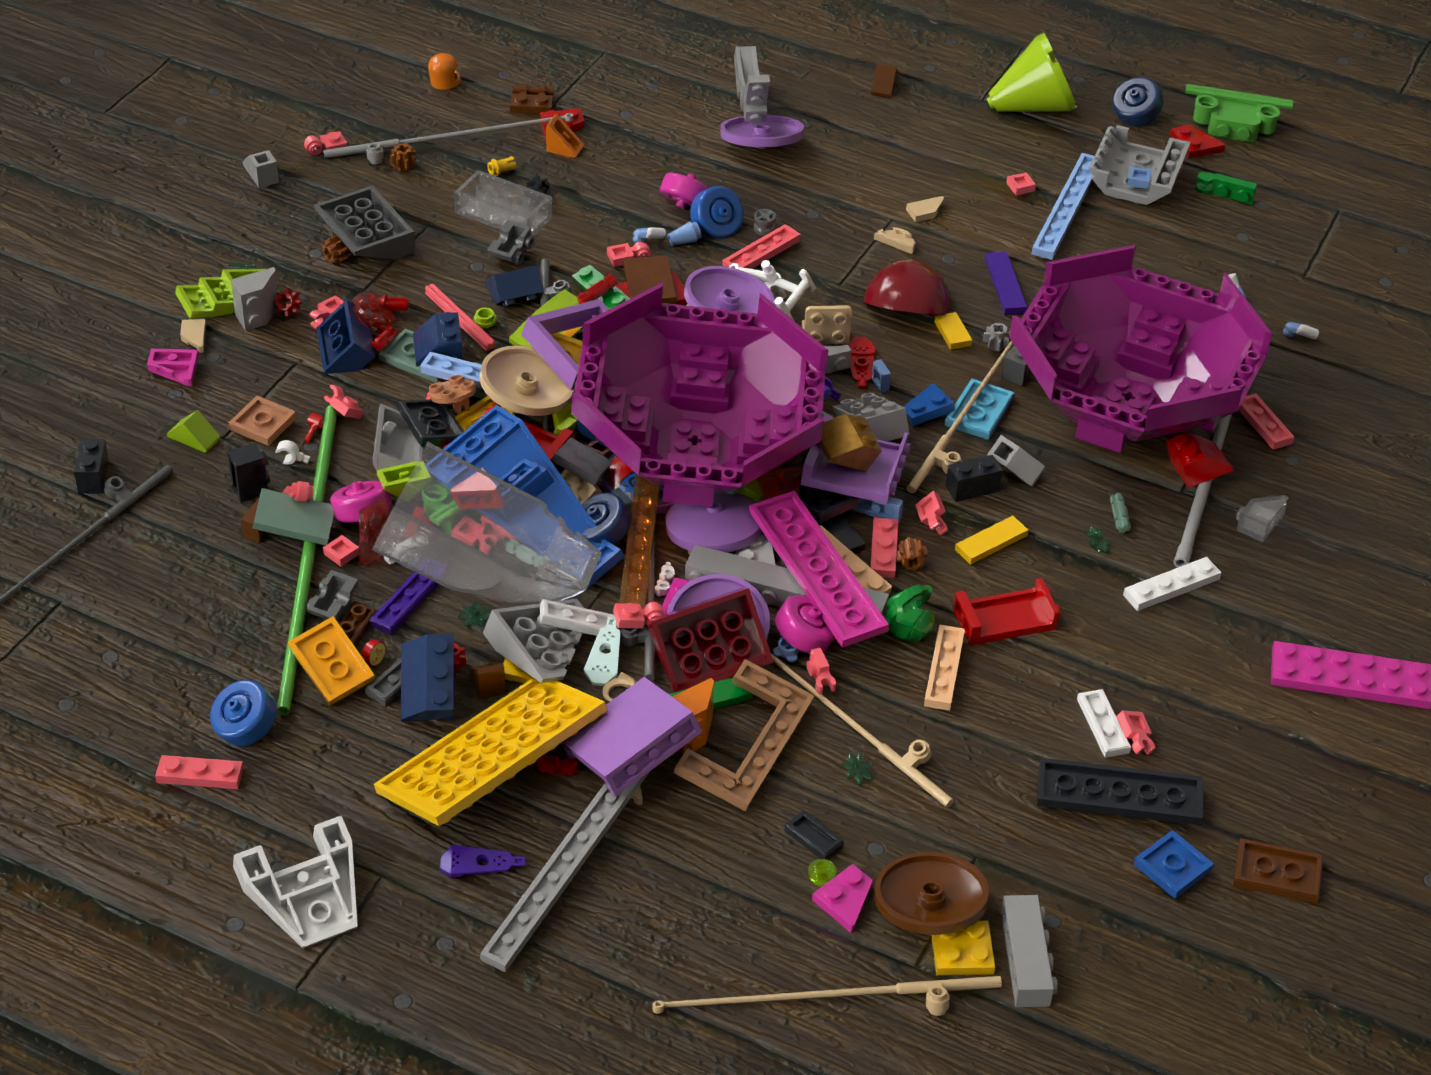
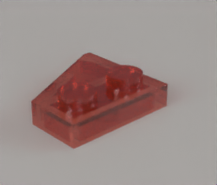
(780, 481)
(371, 522)

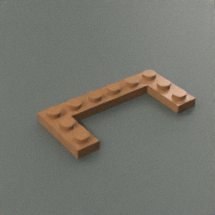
(742, 787)

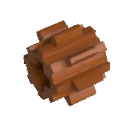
(403, 157)
(335, 250)
(911, 554)

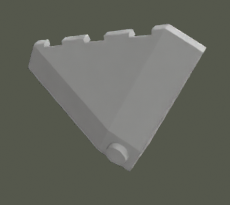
(530, 645)

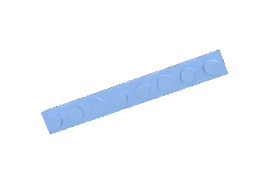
(1064, 209)

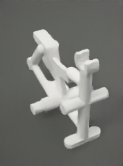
(777, 284)

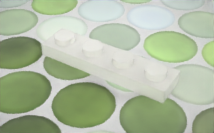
(1172, 583)

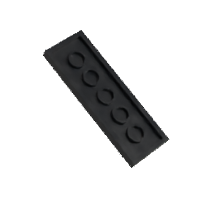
(1120, 791)

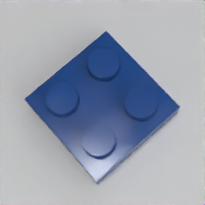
(1173, 864)

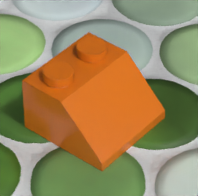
(700, 702)

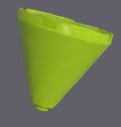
(1033, 83)

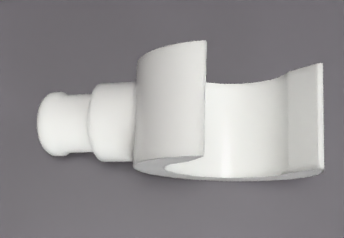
(293, 449)

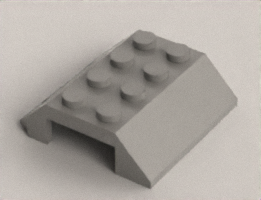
(1116, 156)

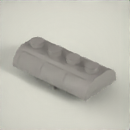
(394, 440)

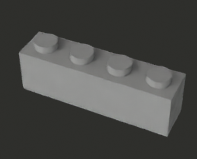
(1027, 951)

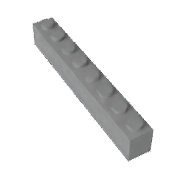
(771, 581)

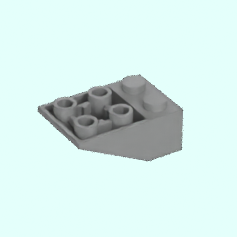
(884, 417)

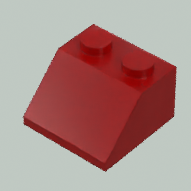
(1196, 459)

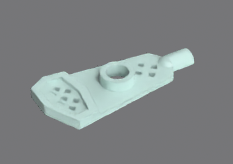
(600, 666)

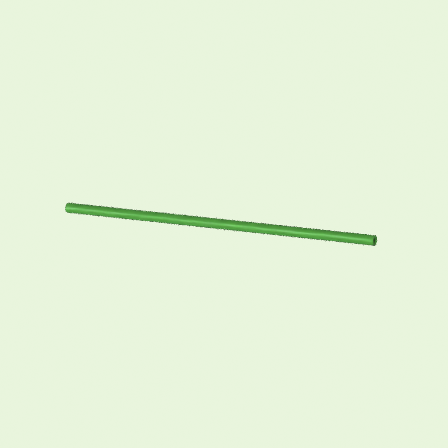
(306, 565)

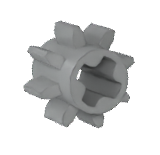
(997, 337)

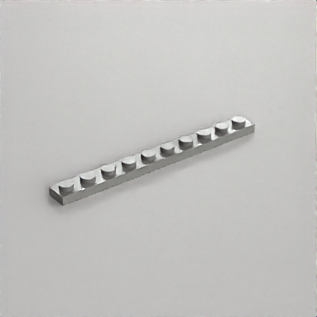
(555, 877)

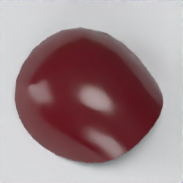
(909, 288)

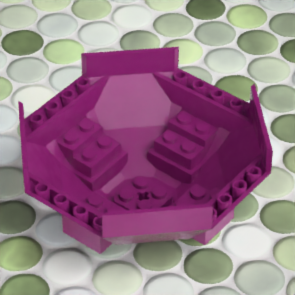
(1138, 349)
(699, 392)

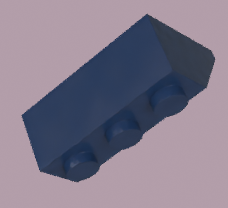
(344, 341)
(428, 678)

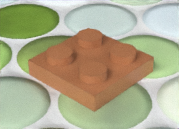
(262, 420)

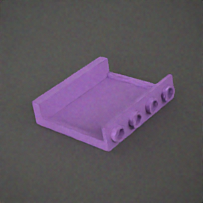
(873, 485)
(633, 735)

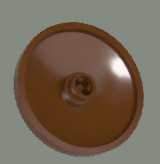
(931, 893)

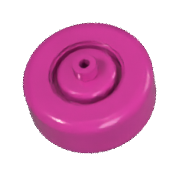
(681, 188)
(351, 498)
(802, 625)

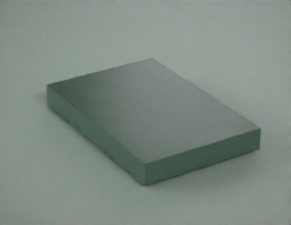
(402, 355)
(291, 518)

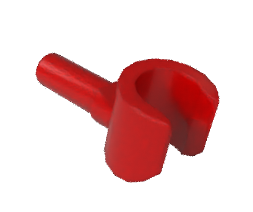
(316, 423)

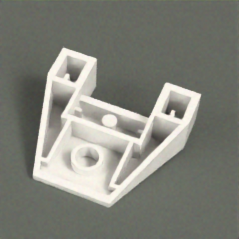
(310, 898)

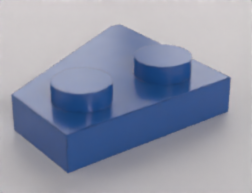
(928, 405)

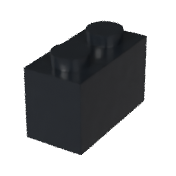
(91, 466)
(248, 471)
(973, 478)

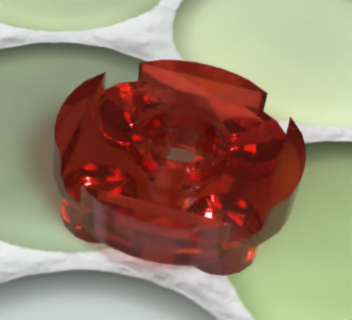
(371, 311)

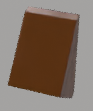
(884, 80)
(488, 679)

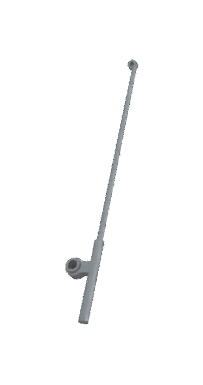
(375, 150)

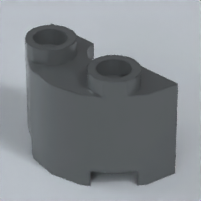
(512, 242)
(334, 596)

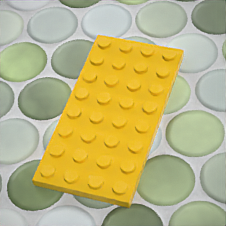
(489, 749)

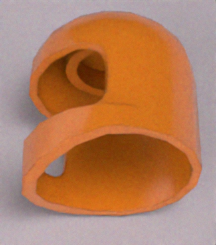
(443, 71)

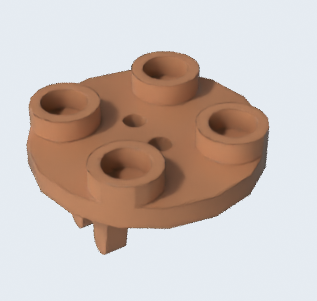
(453, 391)

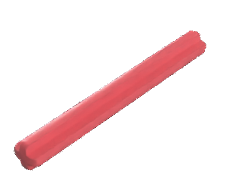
(466, 322)

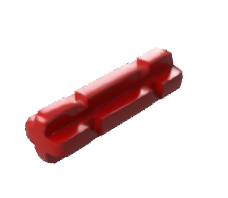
(597, 289)
(384, 339)

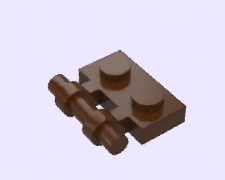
(537, 102)

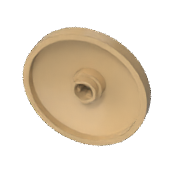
(523, 382)

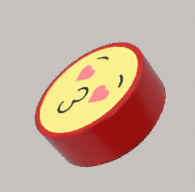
(374, 652)

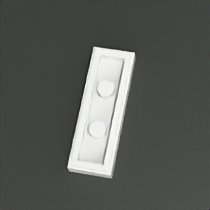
(572, 617)
(1103, 723)

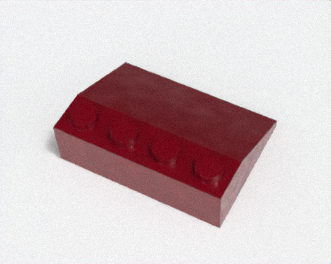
(709, 639)

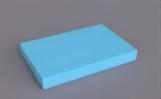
(984, 413)

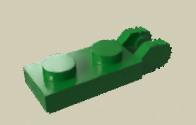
(1226, 187)

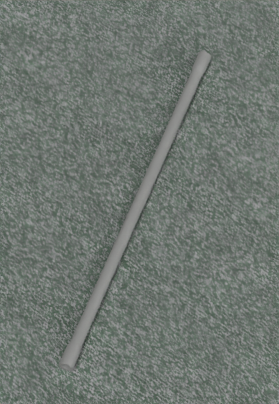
(1185, 548)

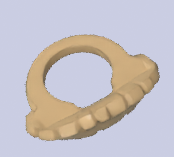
(622, 680)

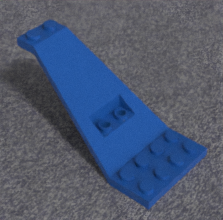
(511, 453)

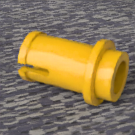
(496, 167)

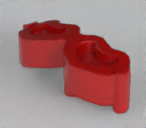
(551, 766)

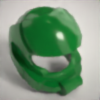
(906, 618)

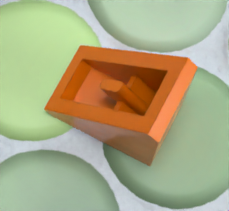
(561, 138)

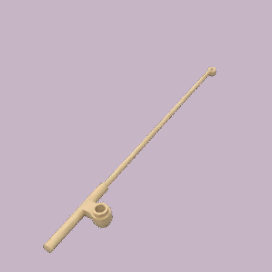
(937, 455)
(918, 752)
(936, 998)

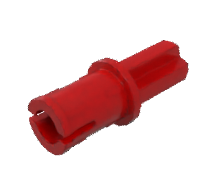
(395, 303)

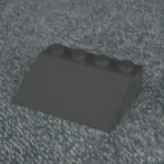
(368, 224)

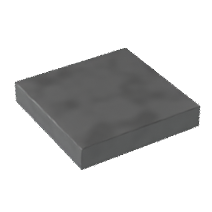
(582, 461)

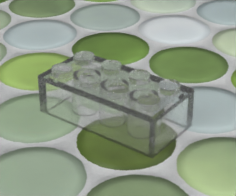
(496, 200)

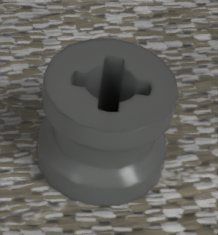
(764, 221)

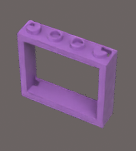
(541, 326)

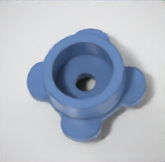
(786, 651)

